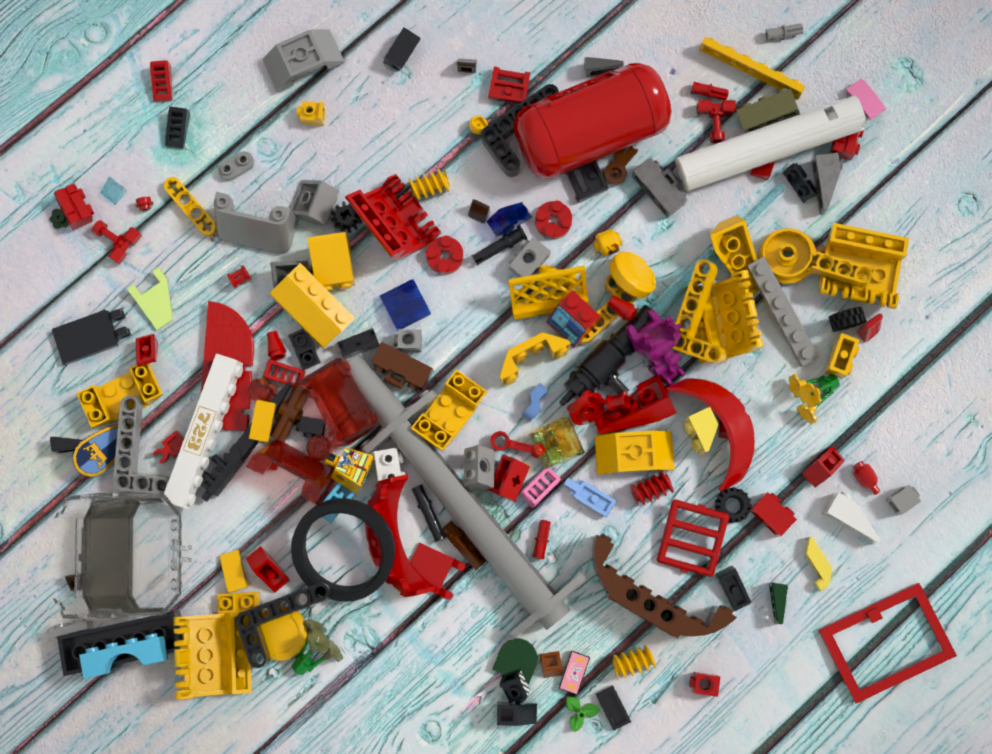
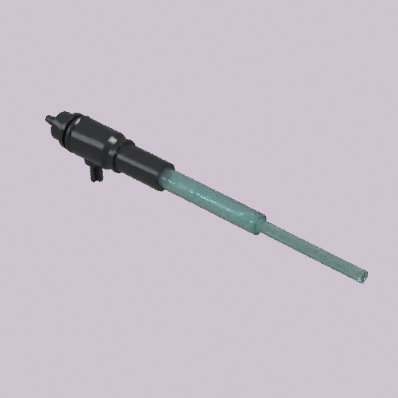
(611, 354)

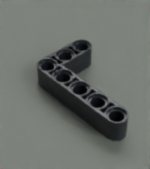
(500, 134)
(275, 613)

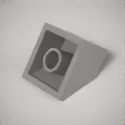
(314, 201)

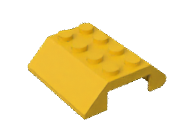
(869, 248)
(730, 318)
(211, 656)

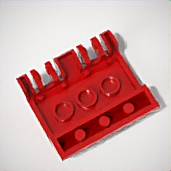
(393, 219)

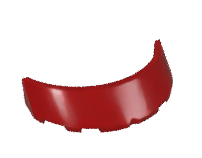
(734, 418)
(402, 575)

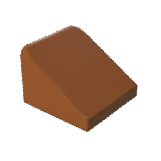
(551, 664)

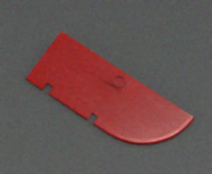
(231, 337)

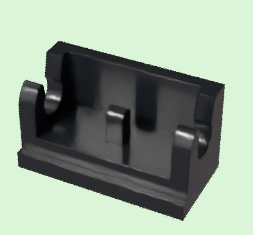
(401, 49)
(358, 344)

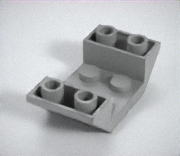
(301, 55)

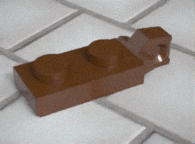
(463, 545)

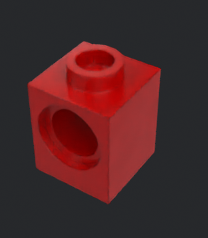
(711, 690)

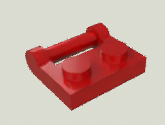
(507, 90)

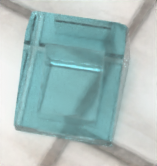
(113, 190)

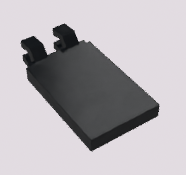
(89, 335)

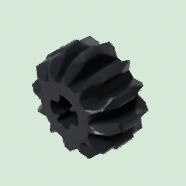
(343, 212)

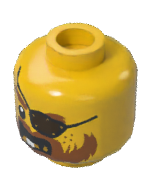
(607, 242)

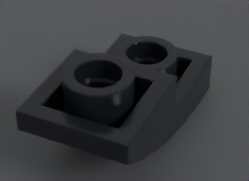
(304, 349)

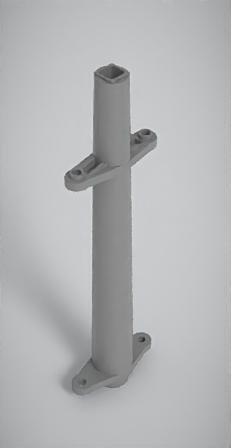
(473, 518)

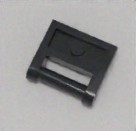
(592, 178)

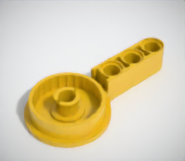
(806, 260)

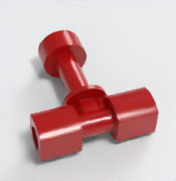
(716, 111)
(120, 243)

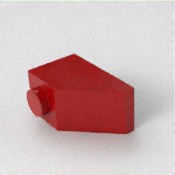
(823, 467)
(267, 569)

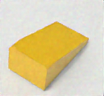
(262, 421)
(233, 571)

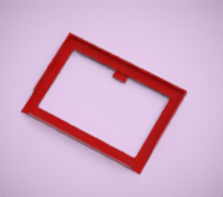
(873, 613)

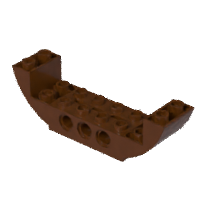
(676, 623)

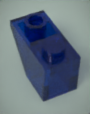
(508, 218)

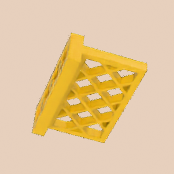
(546, 303)

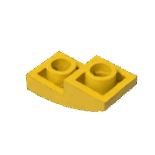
(237, 602)

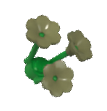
(319, 643)

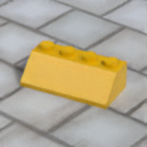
(311, 305)

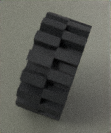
(847, 319)
(741, 514)

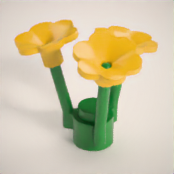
(811, 394)

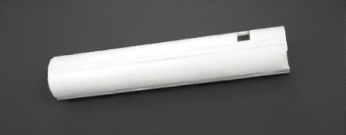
(770, 143)

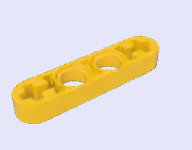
(190, 206)

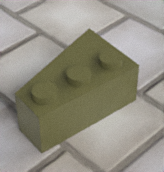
(768, 110)

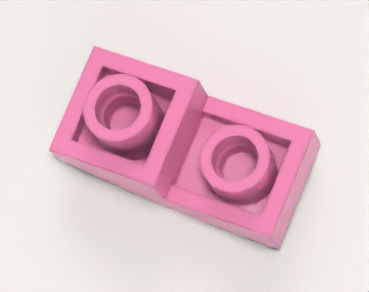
(869, 100)

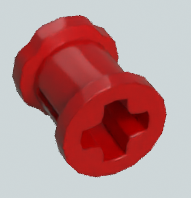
(245, 276)
(618, 401)

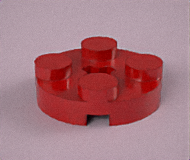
(555, 209)
(455, 255)
(586, 408)

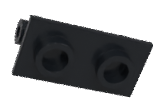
(795, 176)

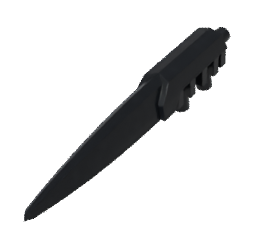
(236, 458)

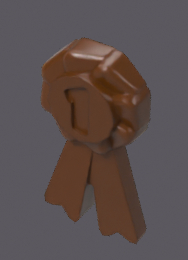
(616, 172)

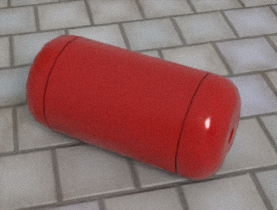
(592, 120)

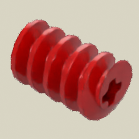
(651, 488)

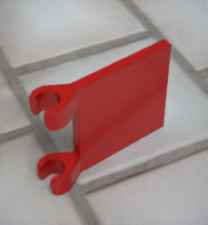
(434, 567)

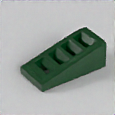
(778, 599)

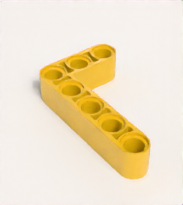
(695, 315)

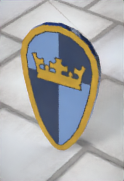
(97, 451)

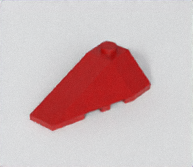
(647, 405)

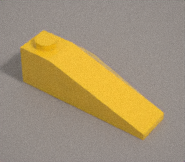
(734, 246)

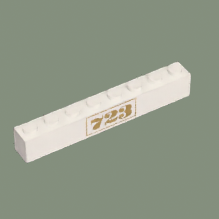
(203, 431)

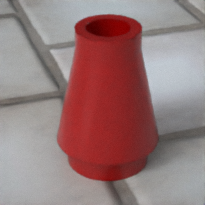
(623, 309)
(276, 349)

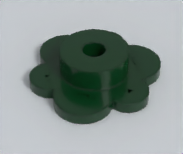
(58, 223)

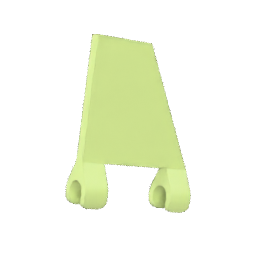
(155, 301)

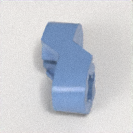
(535, 396)

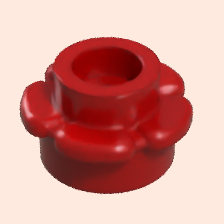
(144, 203)

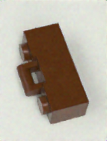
(397, 362)

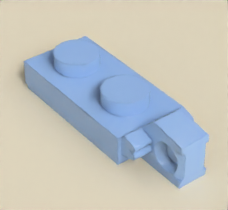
(590, 496)

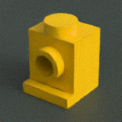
(317, 115)

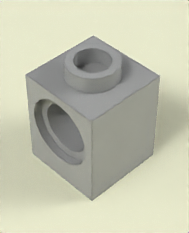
(415, 346)
(903, 499)

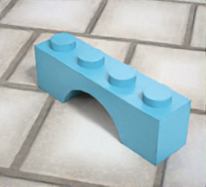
(99, 662)

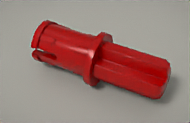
(709, 91)
(542, 539)

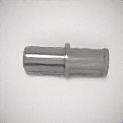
(784, 32)

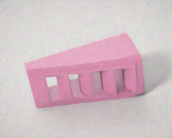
(528, 498)

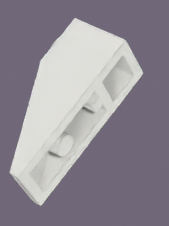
(849, 514)

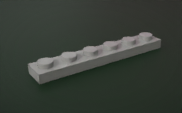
(782, 311)

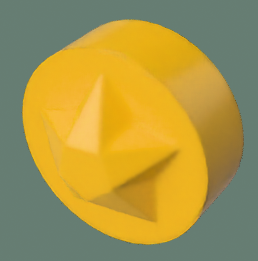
(477, 124)

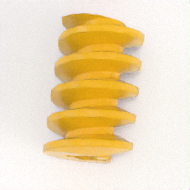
(429, 184)
(633, 662)

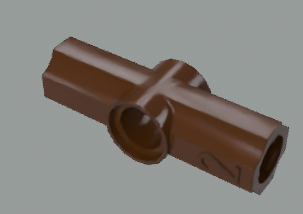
(289, 413)

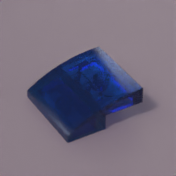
(405, 304)

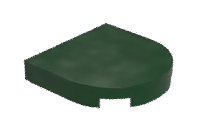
(517, 655)

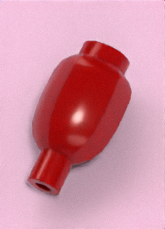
(866, 477)

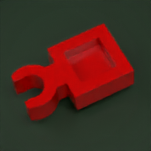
(171, 446)

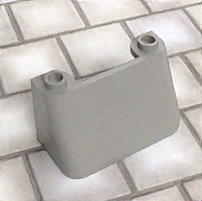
(253, 231)

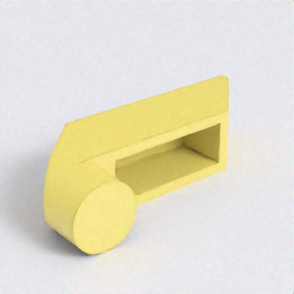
(819, 564)

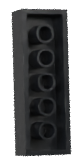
(75, 643)

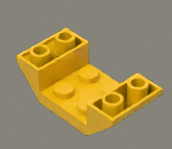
(555, 345)
(103, 402)
(450, 411)
(634, 452)

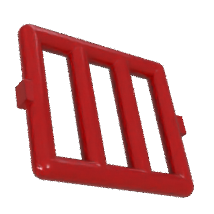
(712, 553)

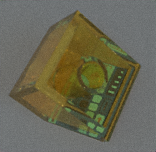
(559, 443)

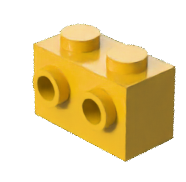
(842, 355)

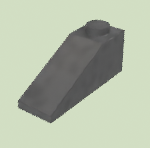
(826, 174)

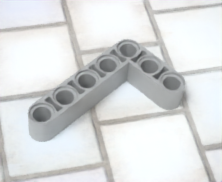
(132, 453)

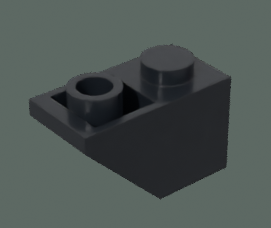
(516, 714)

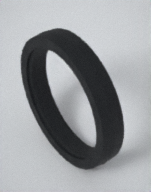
(372, 519)

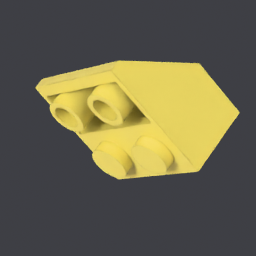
(702, 430)

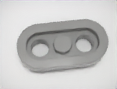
(236, 167)

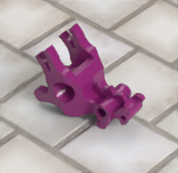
(655, 344)

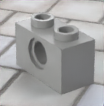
(529, 248)
(479, 468)

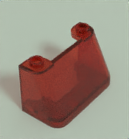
(340, 402)
(315, 473)

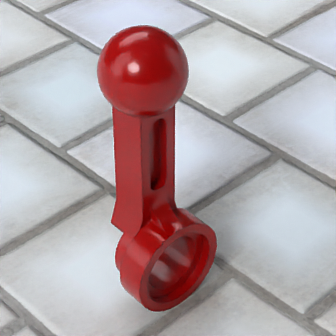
(510, 444)

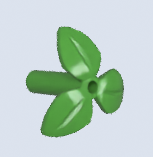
(588, 710)

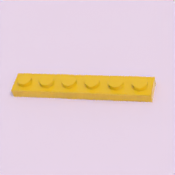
(747, 65)

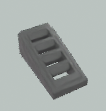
(599, 66)

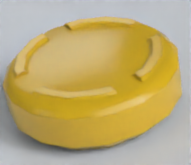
(632, 275)
(285, 635)

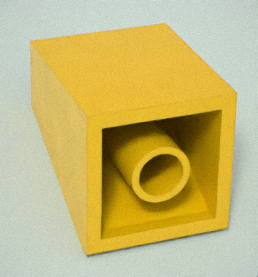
(332, 260)

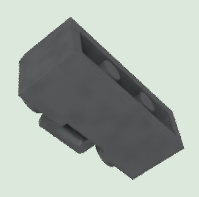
(657, 187)

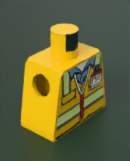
(350, 468)

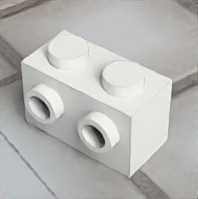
(389, 463)

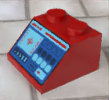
(573, 319)

